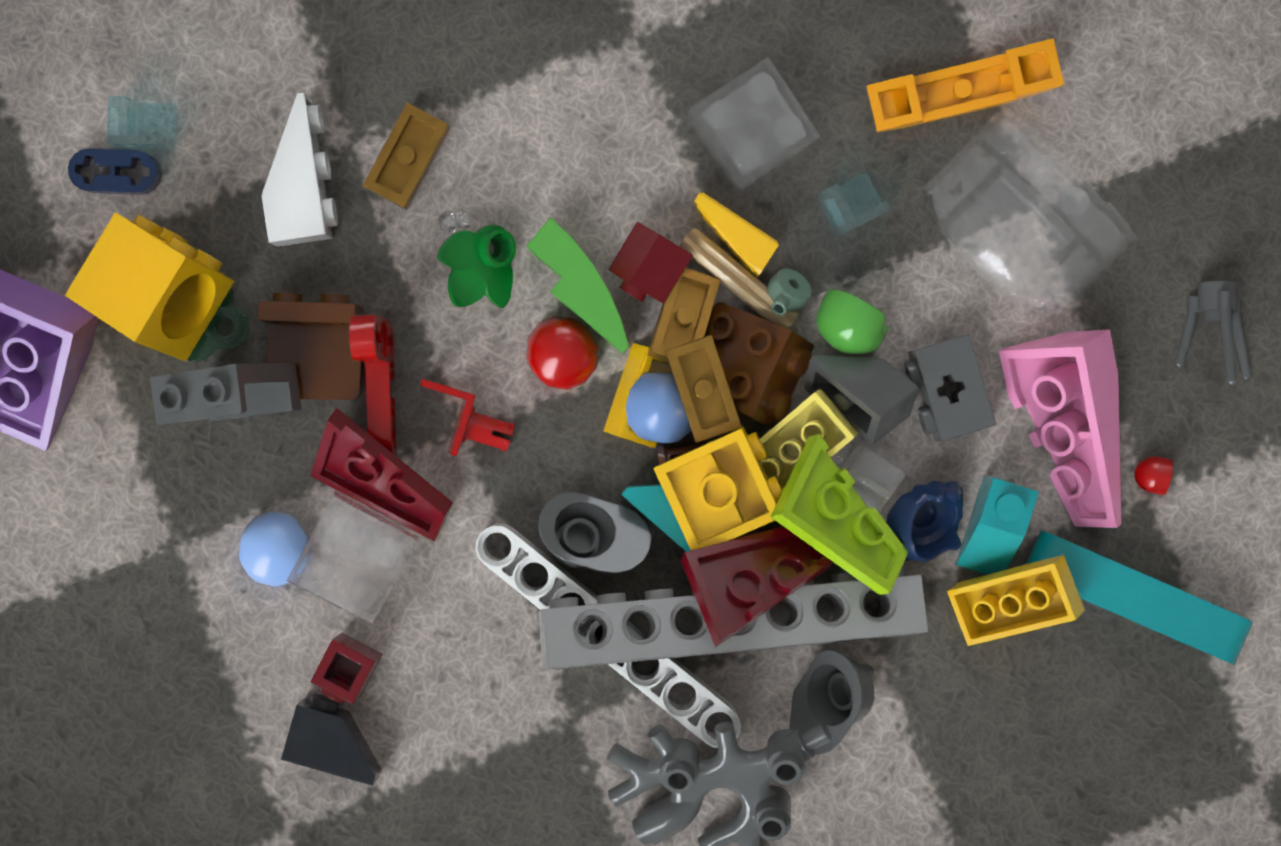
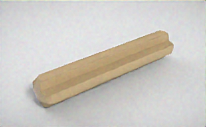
(734, 277)

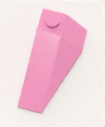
(1074, 403)

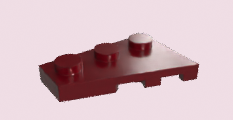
(749, 577)

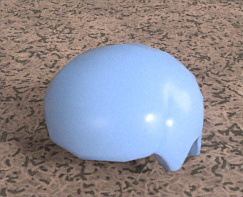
(271, 547)

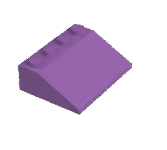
(40, 357)

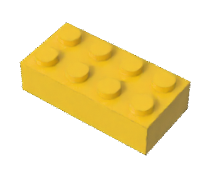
(1016, 600)

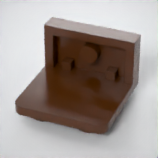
(315, 340)
(758, 361)

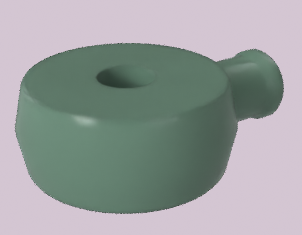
(788, 291)

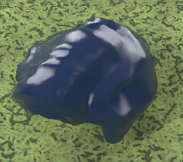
(928, 519)

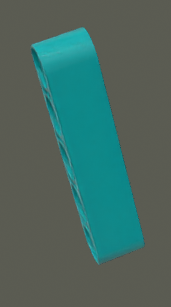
(1148, 600)

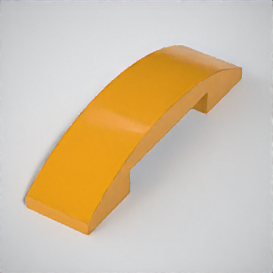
(965, 87)

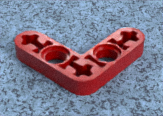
(373, 343)

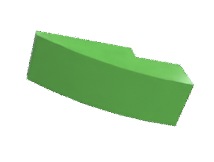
(580, 283)

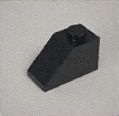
(329, 741)

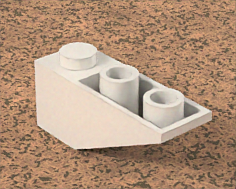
(295, 186)

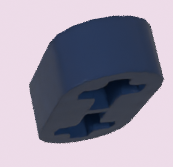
(114, 160)

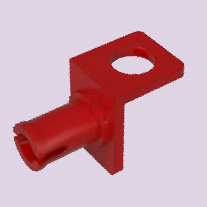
(472, 424)

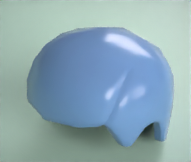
(656, 409)

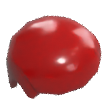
(562, 352)

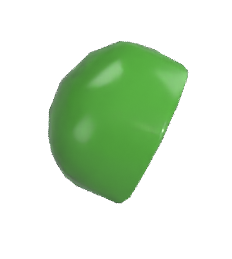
(850, 323)

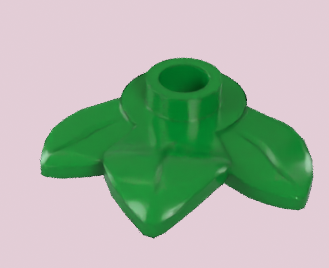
(475, 270)

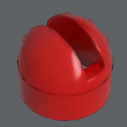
(1154, 474)

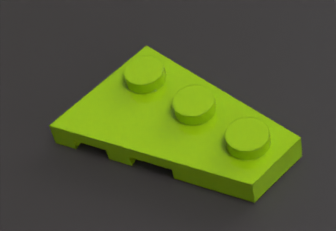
(835, 521)

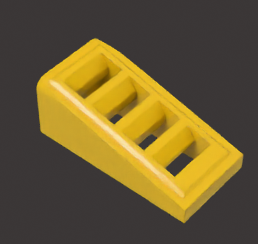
(745, 240)

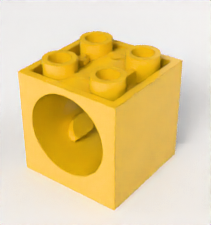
(151, 285)

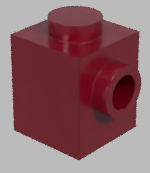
(649, 264)
(346, 669)

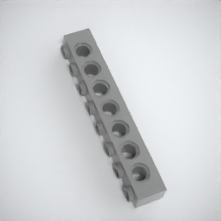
(900, 615)

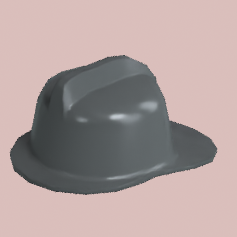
(593, 533)
(833, 694)

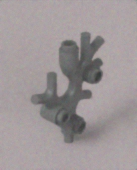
(748, 773)

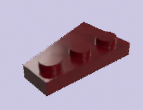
(377, 478)

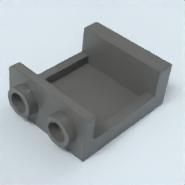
(225, 392)

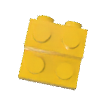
(720, 489)

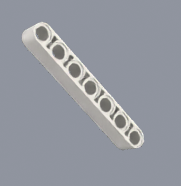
(655, 685)

